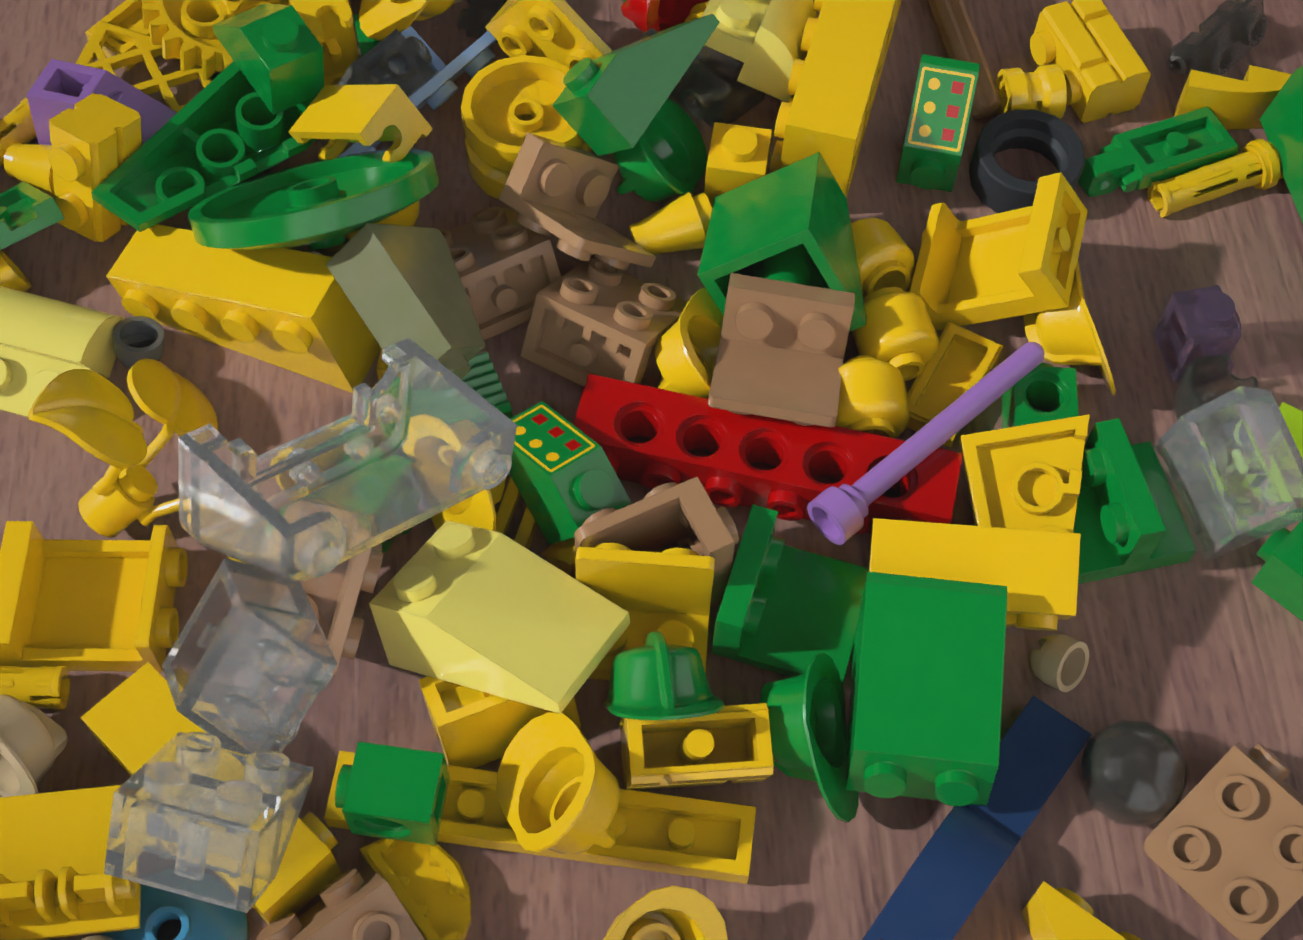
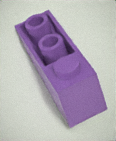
(67, 83)

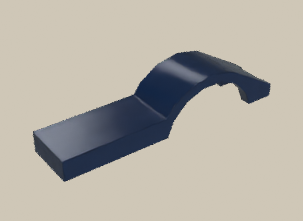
(979, 838)

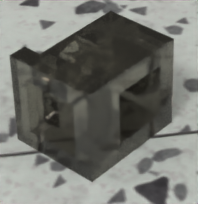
(406, 57)

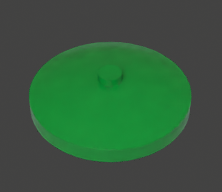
(313, 202)

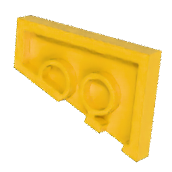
(1026, 475)

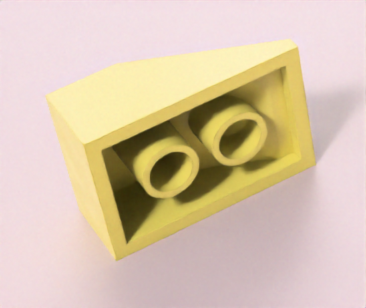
(495, 619)

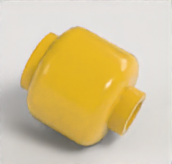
(881, 256)
(897, 331)
(872, 397)

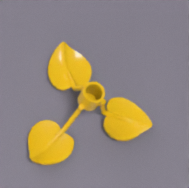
(101, 422)

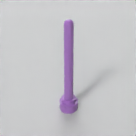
(841, 510)

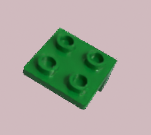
(786, 603)

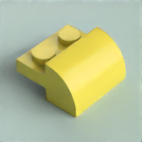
(763, 37)
(46, 339)

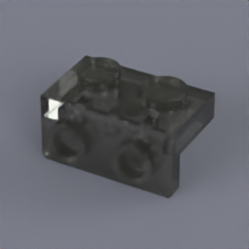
(711, 88)

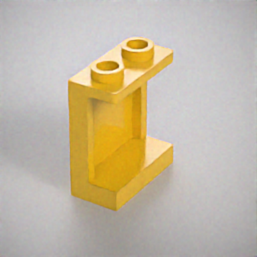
(1003, 260)
(88, 600)

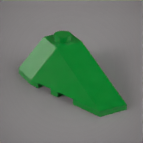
(201, 151)

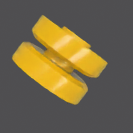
(505, 105)

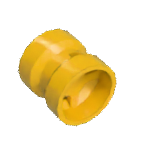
(1037, 90)

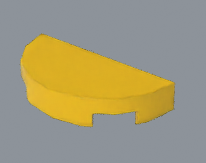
(426, 884)

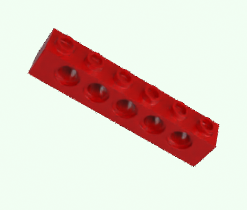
(682, 422)

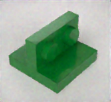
(1126, 509)

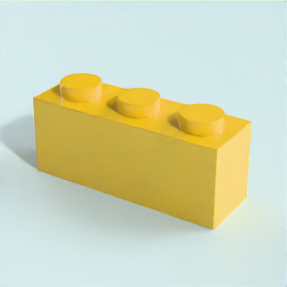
(1033, 564)

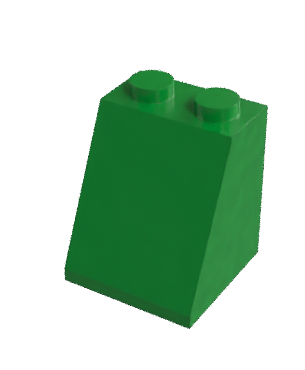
(785, 230)
(926, 689)

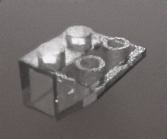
(1233, 470)
(249, 659)
(206, 820)

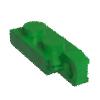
(1157, 153)

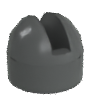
(138, 339)

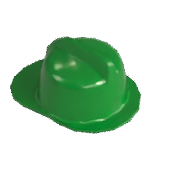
(665, 158)
(660, 682)
(812, 732)

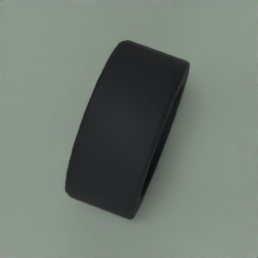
(1022, 130)

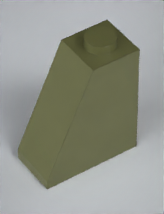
(409, 289)

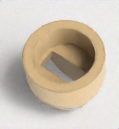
(1060, 661)

